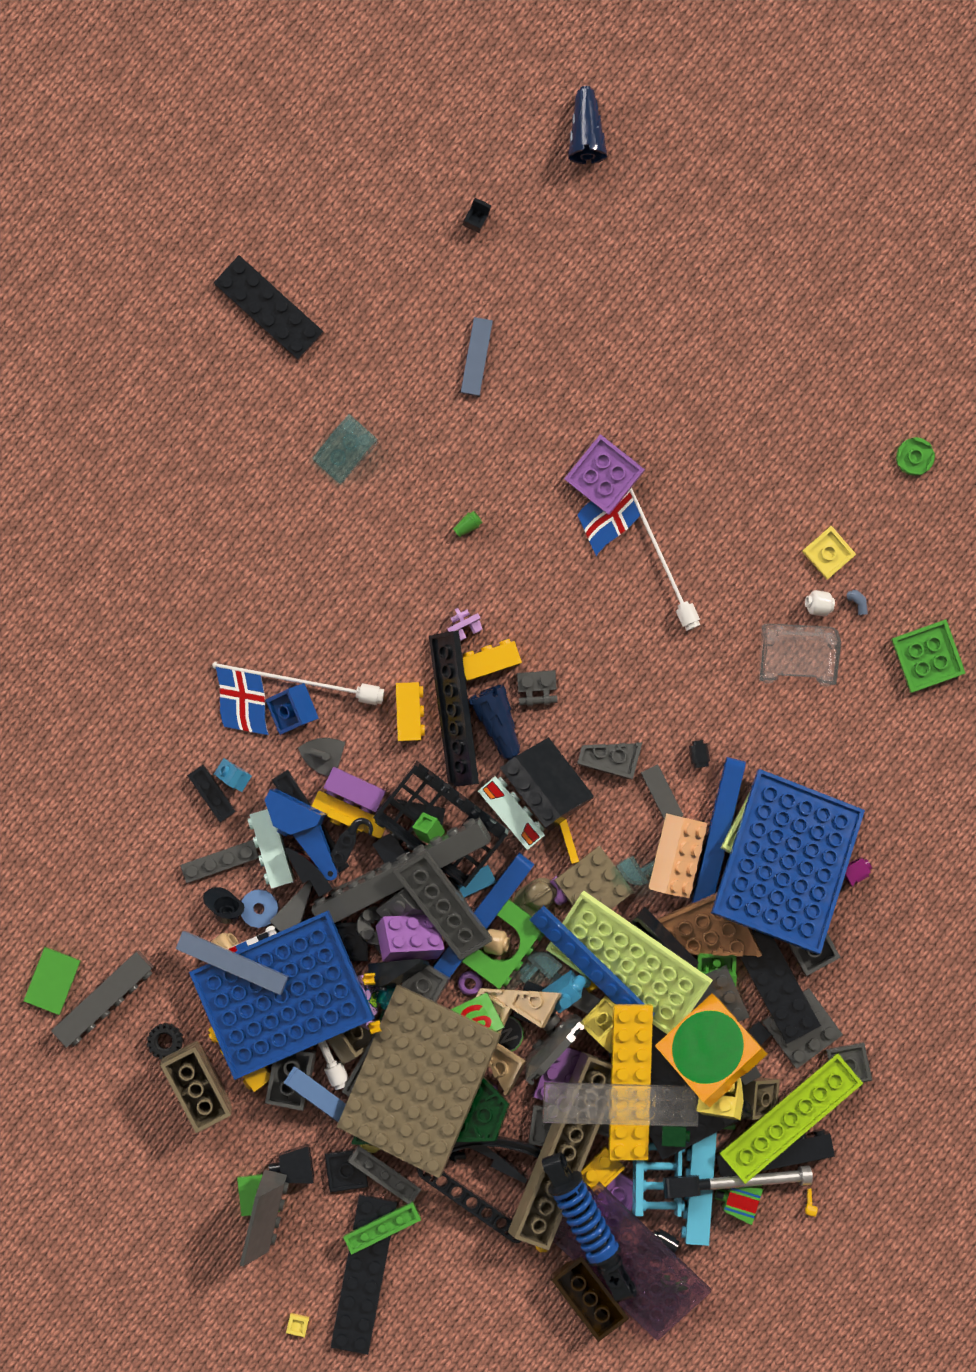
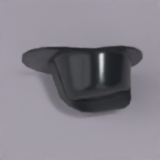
(223, 905)

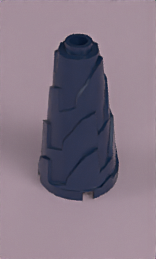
(586, 137)
(494, 713)

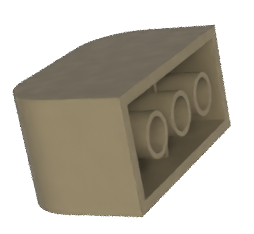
(197, 1086)

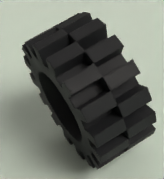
(164, 1029)

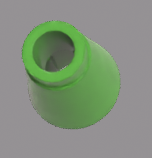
(469, 523)

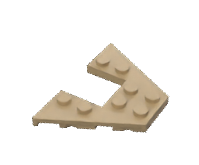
(530, 1004)

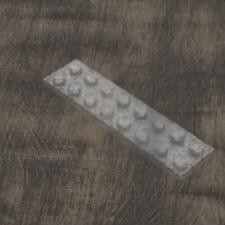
(619, 1104)

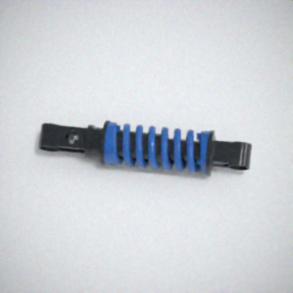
(588, 1225)

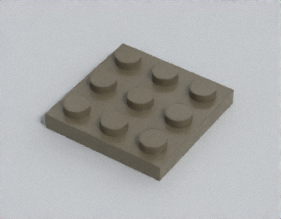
(596, 877)

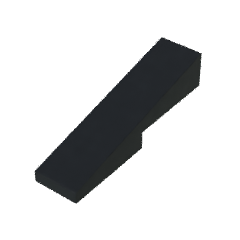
(501, 1164)

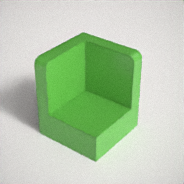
(427, 828)

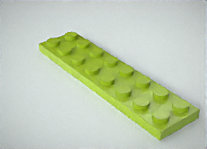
(791, 1118)

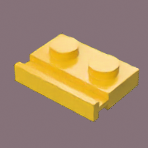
(601, 1169)

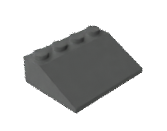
(264, 1216)

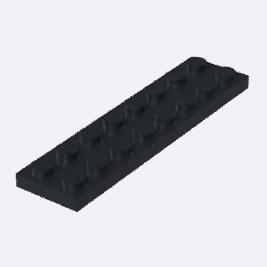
(453, 709)
(362, 1282)

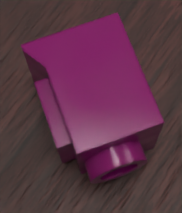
(857, 871)

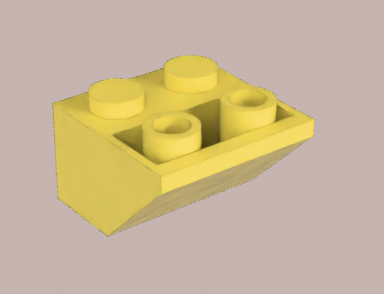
(728, 1106)

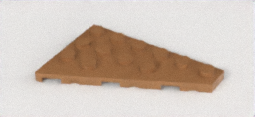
(708, 933)

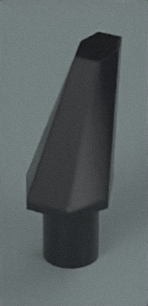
(457, 1156)

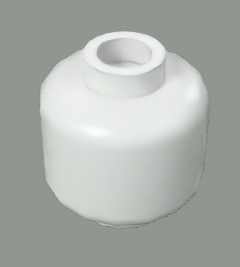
(820, 603)

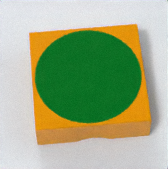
(711, 1050)

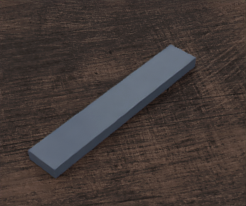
(232, 962)

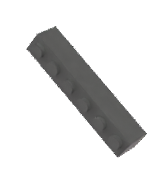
(102, 999)

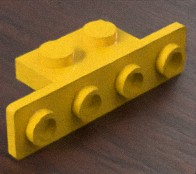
(345, 813)

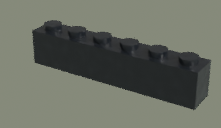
(805, 1149)

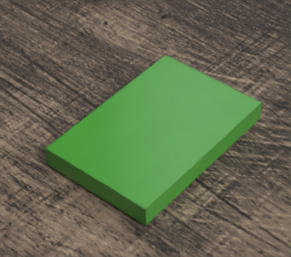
(52, 980)

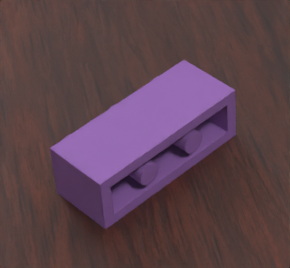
(354, 790)

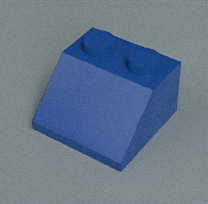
(292, 708)

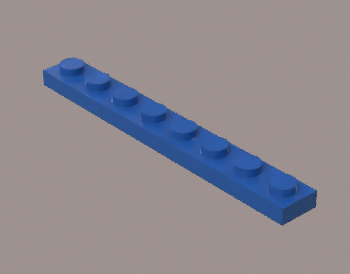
(583, 958)

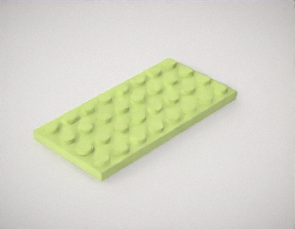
(637, 960)

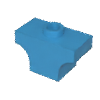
(232, 775)

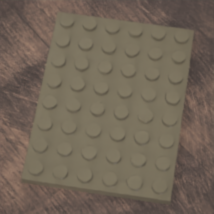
(419, 1081)

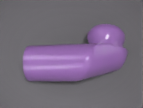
(560, 898)

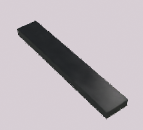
(288, 785)

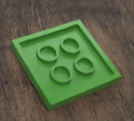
(928, 656)

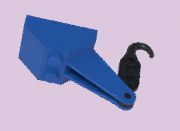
(305, 823)

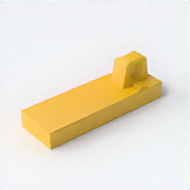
(569, 842)

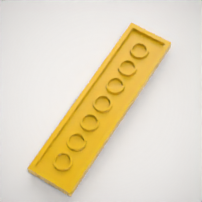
(631, 1066)

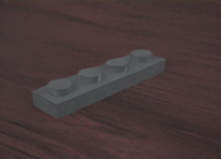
(219, 861)
(384, 1174)

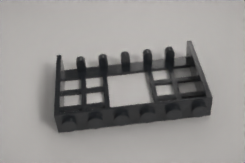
(455, 798)

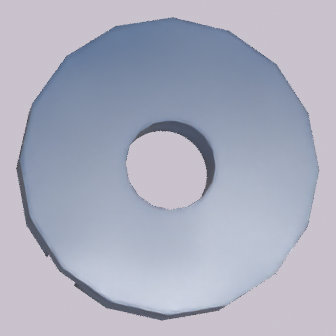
(269, 903)

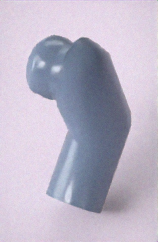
(860, 600)

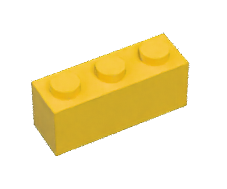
(490, 659)
(409, 711)

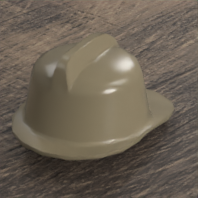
(535, 895)

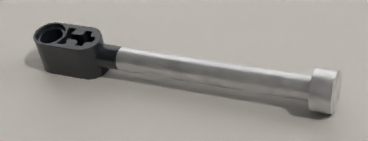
(692, 1186)

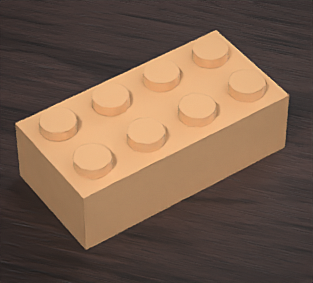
(677, 856)

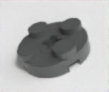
(364, 928)

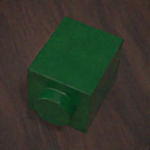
(675, 1136)

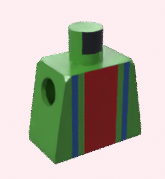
(740, 1201)

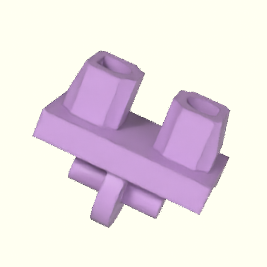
(473, 622)

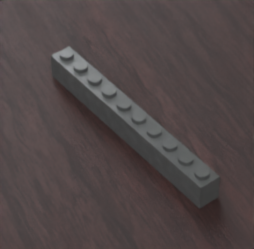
(384, 882)

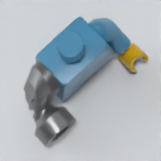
(571, 990)

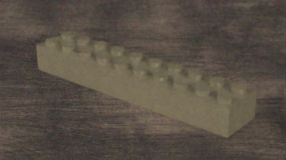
(538, 1212)

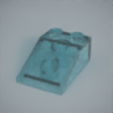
(345, 449)

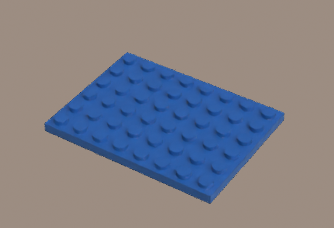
(788, 861)
(316, 1004)

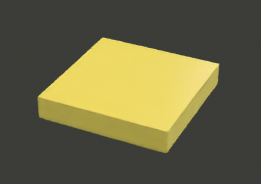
(829, 552)

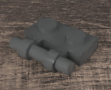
(537, 681)

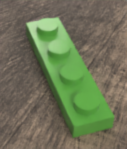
(382, 1227)

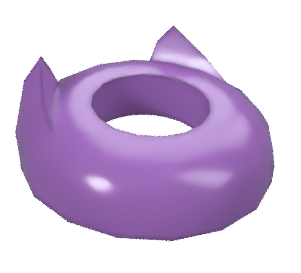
(470, 974)

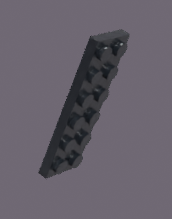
(268, 307)
(780, 989)

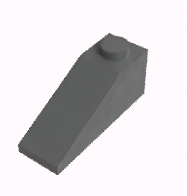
(294, 910)

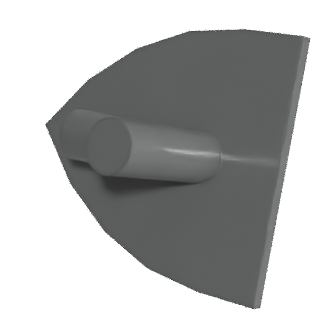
(322, 754)

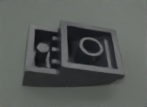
(308, 871)

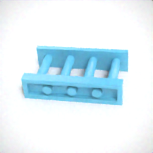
(640, 1185)

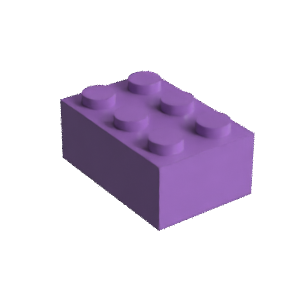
(408, 938)

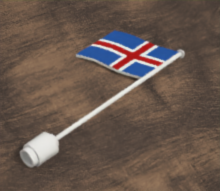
(605, 528)
(244, 696)

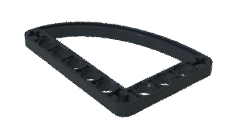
(466, 1193)

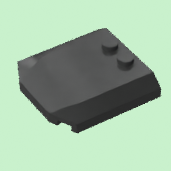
(552, 1046)

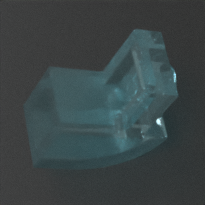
(633, 873)
(544, 962)

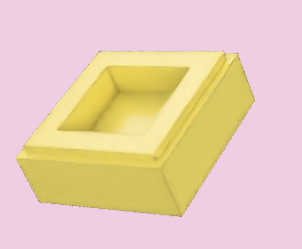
(297, 1325)

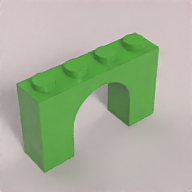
(497, 970)

